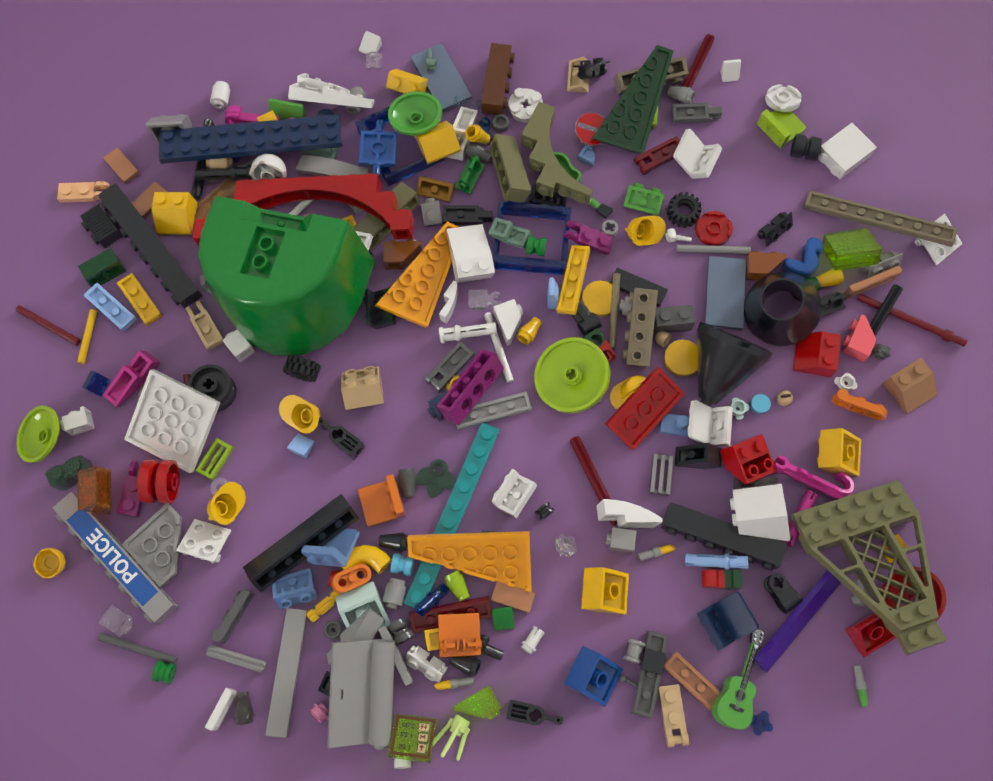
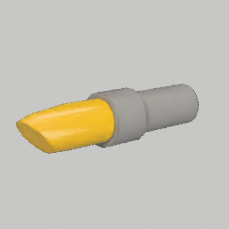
(656, 552)
(454, 683)

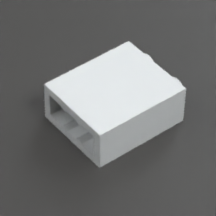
(846, 151)

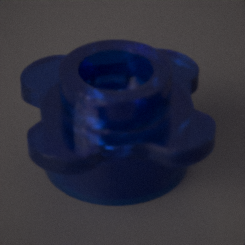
(766, 726)

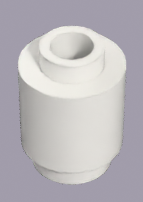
(220, 95)

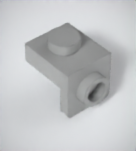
(431, 212)

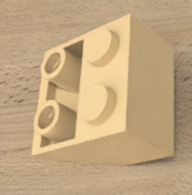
(362, 387)

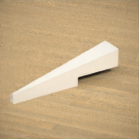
(322, 92)

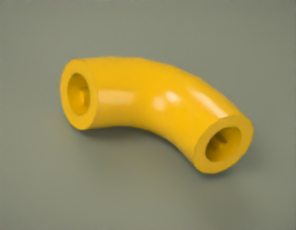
(370, 556)

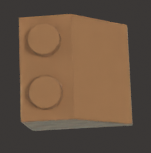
(912, 386)

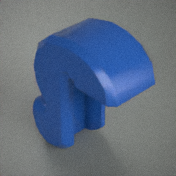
(809, 260)

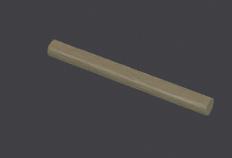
(614, 310)

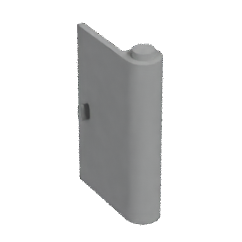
(366, 702)

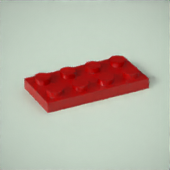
(644, 408)

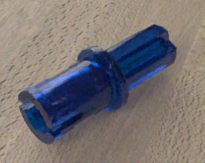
(432, 599)

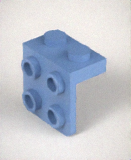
(334, 552)

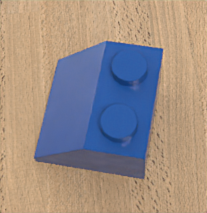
(593, 676)

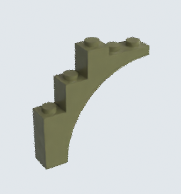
(542, 159)

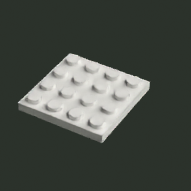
(172, 420)

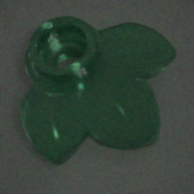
(435, 481)

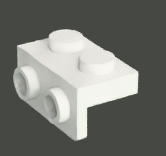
(513, 493)

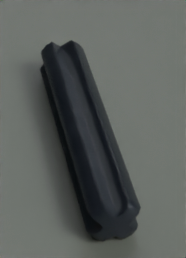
(885, 308)

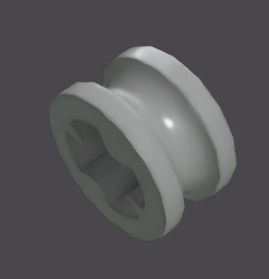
(610, 223)

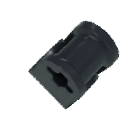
(783, 594)

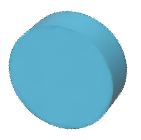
(760, 404)

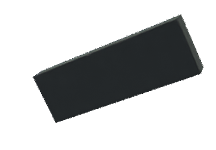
(630, 281)

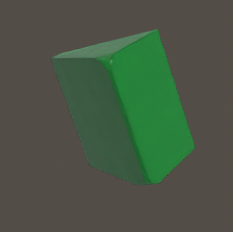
(503, 618)

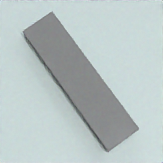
(497, 410)

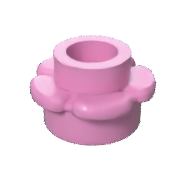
(319, 712)

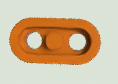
(350, 578)

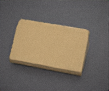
(574, 83)

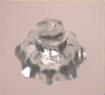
(565, 545)

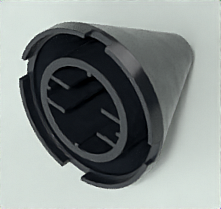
(724, 362)

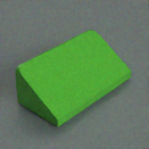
(286, 109)

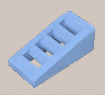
(553, 294)

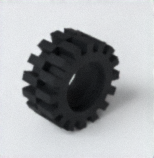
(686, 200)
(301, 368)

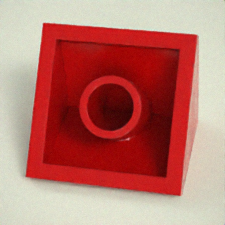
(869, 634)

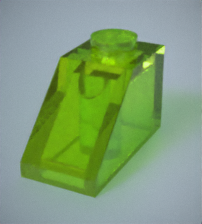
(480, 704)

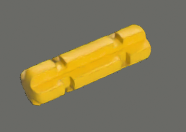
(322, 607)

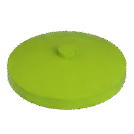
(572, 375)

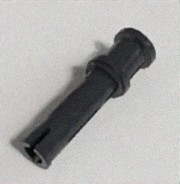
(233, 173)

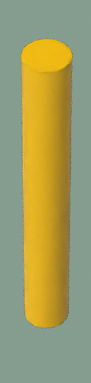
(87, 336)

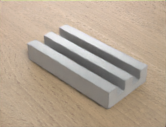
(663, 458)

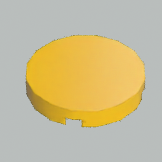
(598, 298)
(681, 358)

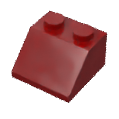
(818, 354)

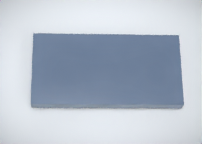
(443, 81)
(725, 292)

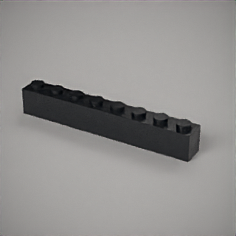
(150, 246)

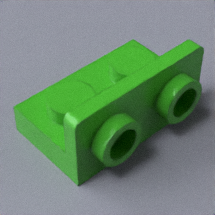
(643, 199)

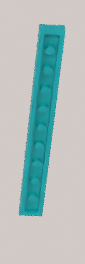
(455, 508)

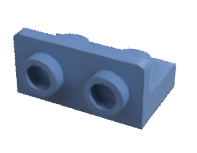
(294, 589)

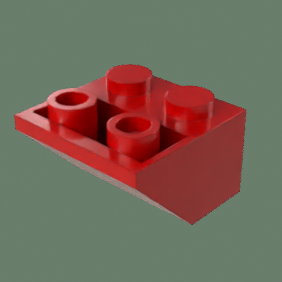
(748, 459)

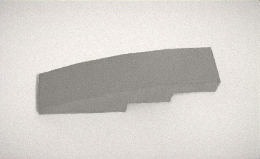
(327, 167)

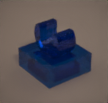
(95, 383)

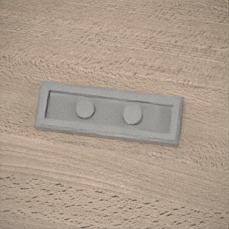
(399, 661)

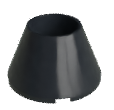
(782, 330)

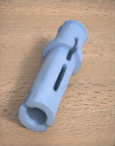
(723, 561)

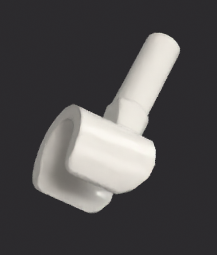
(672, 237)

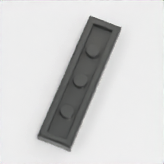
(648, 682)

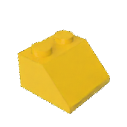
(173, 213)
(839, 452)
(605, 590)

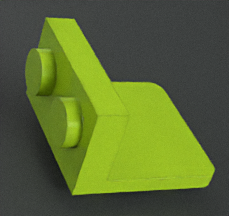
(780, 126)

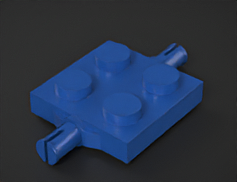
(378, 148)

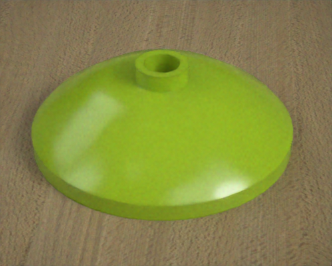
(38, 434)

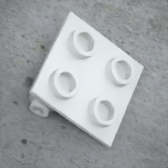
(938, 251)
(204, 541)

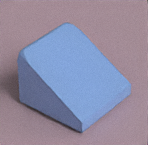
(301, 445)

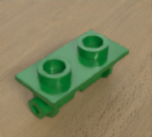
(470, 175)

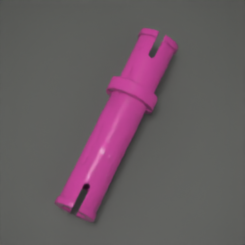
(806, 503)

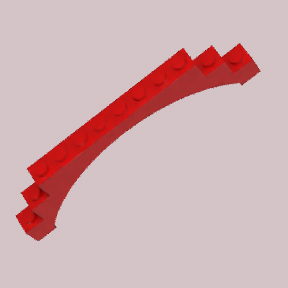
(355, 190)

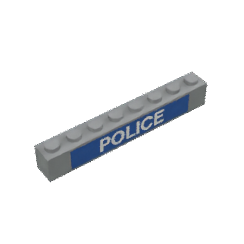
(115, 558)

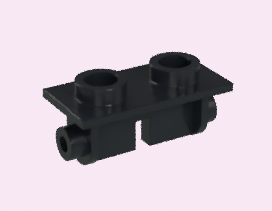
(590, 69)
(781, 223)
(832, 303)

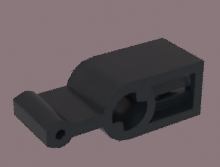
(343, 443)
(524, 718)

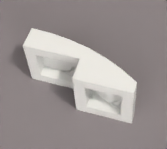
(450, 299)

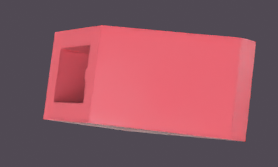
(861, 339)

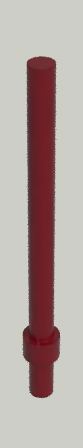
(946, 335)

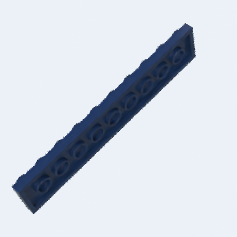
(249, 139)

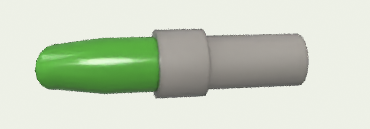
(860, 685)

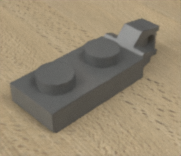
(695, 113)

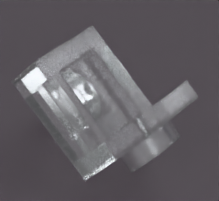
(116, 621)

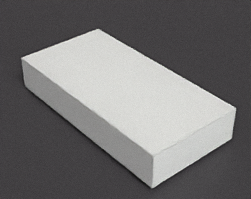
(221, 709)

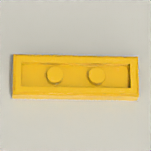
(139, 299)

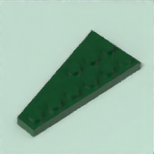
(633, 114)

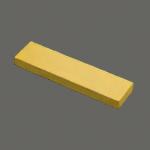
(573, 279)

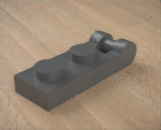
(449, 366)
(232, 616)

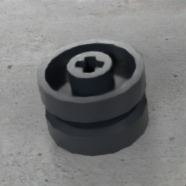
(215, 383)

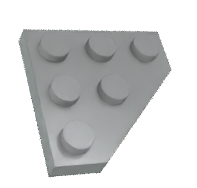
(156, 545)

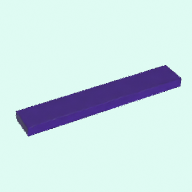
(796, 621)

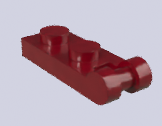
(657, 156)

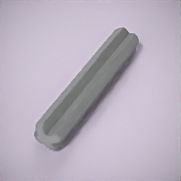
(236, 658)

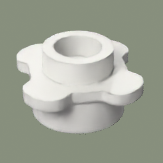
(847, 377)

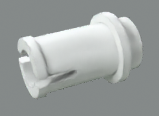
(532, 640)

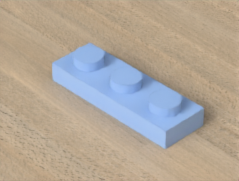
(110, 307)

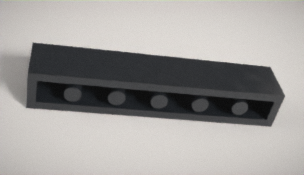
(722, 535)
(287, 553)

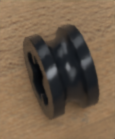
(544, 511)

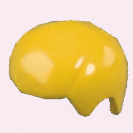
(49, 563)

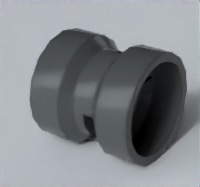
(403, 635)

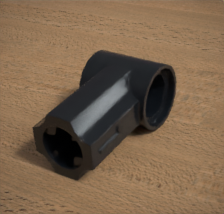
(585, 319)

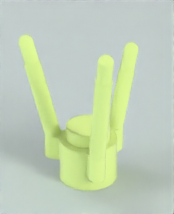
(458, 727)

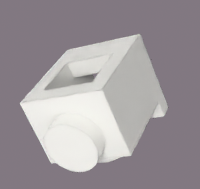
(77, 421)

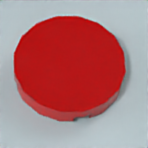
(713, 228)

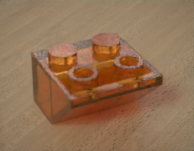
(94, 490)

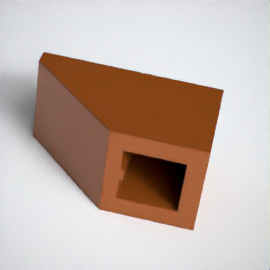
(400, 253)
(762, 264)

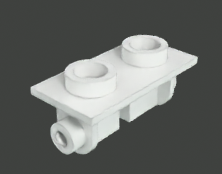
(417, 659)

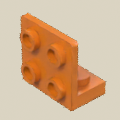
(381, 502)

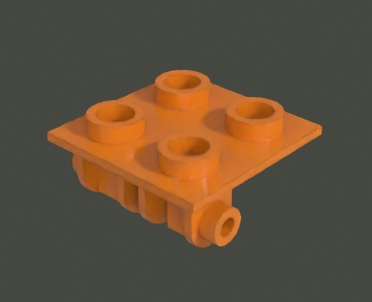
(459, 635)

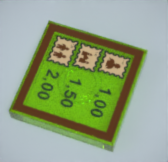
(412, 738)

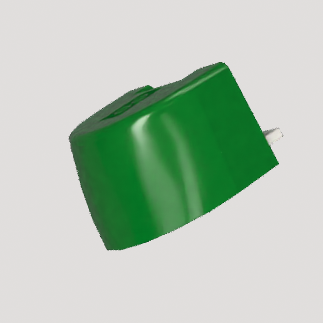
(283, 275)

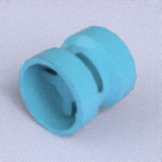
(401, 564)

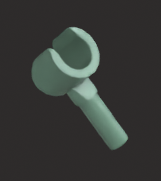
(431, 63)

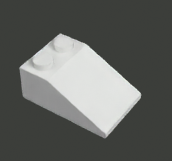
(470, 253)

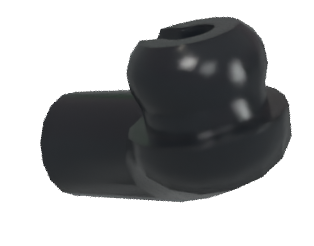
(490, 650)

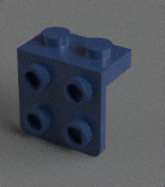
(728, 620)

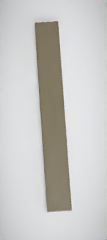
(881, 218)

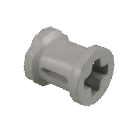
(634, 651)

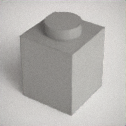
(621, 540)

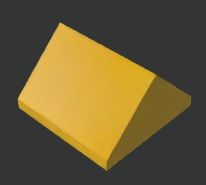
(438, 142)

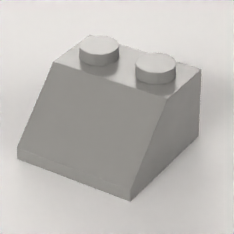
(165, 122)

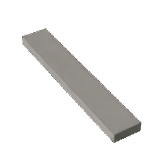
(286, 673)

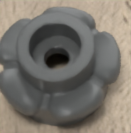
(881, 351)
(328, 629)

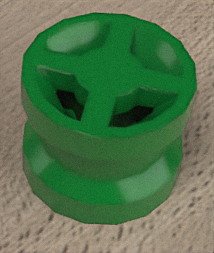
(164, 672)

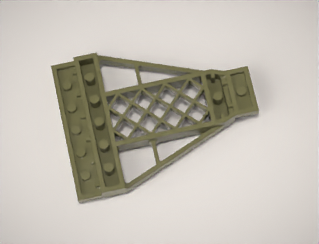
(864, 515)

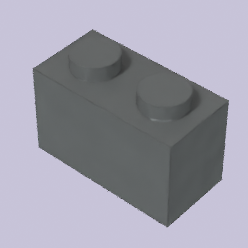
(674, 319)

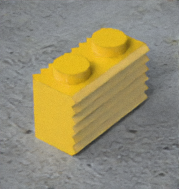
(405, 82)

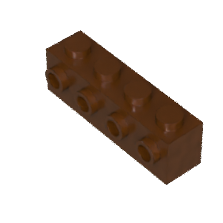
(496, 79)

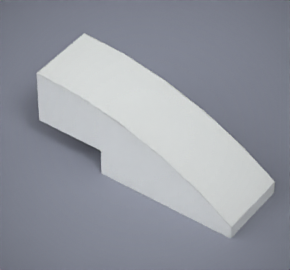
(464, 118)
(627, 514)

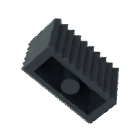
(101, 226)

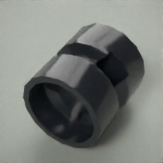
(808, 147)

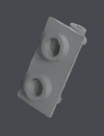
(887, 262)

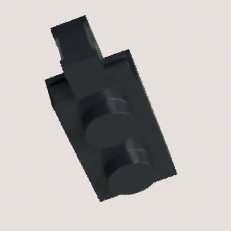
(465, 215)

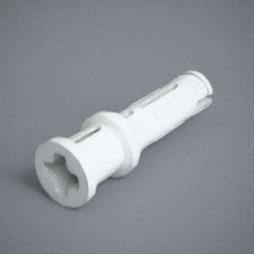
(457, 332)

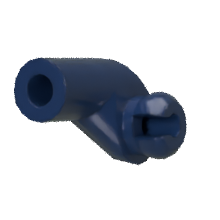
(484, 123)

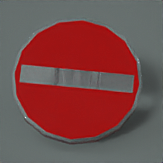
(587, 126)

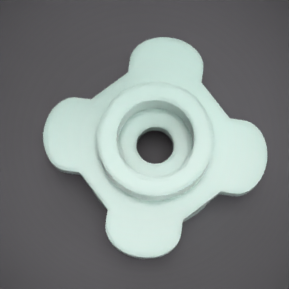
(743, 407)

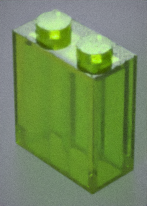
(851, 249)

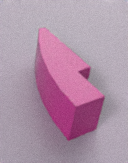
(130, 378)

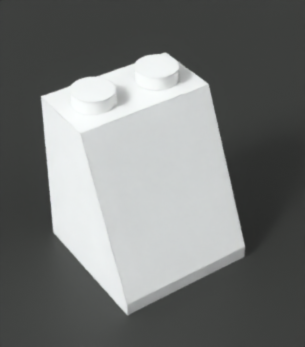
(761, 512)

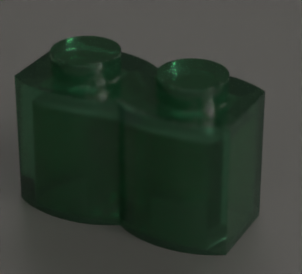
(66, 476)

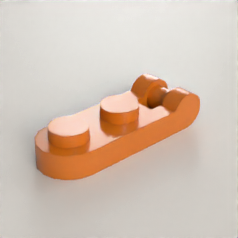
(859, 405)

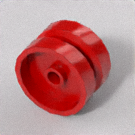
(158, 481)

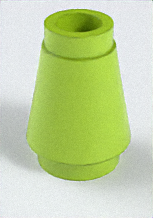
(457, 585)

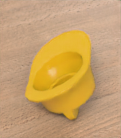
(646, 230)
(624, 389)
(299, 413)
(226, 503)

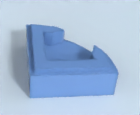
(587, 156)

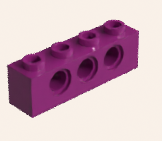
(470, 387)

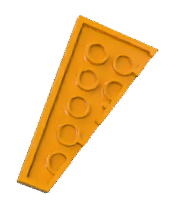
(419, 286)
(485, 555)

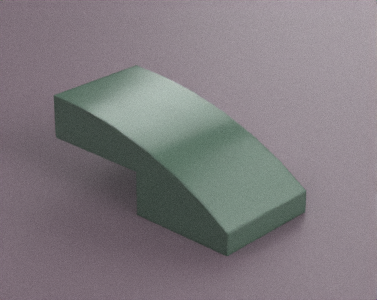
(508, 233)

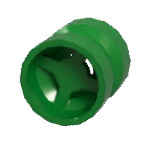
(536, 246)

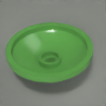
(415, 113)

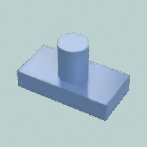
(674, 425)

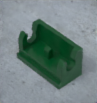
(102, 268)

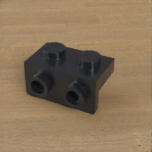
(375, 316)

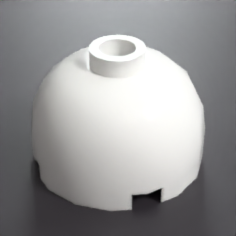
(268, 167)

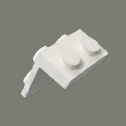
(695, 156)
(710, 424)

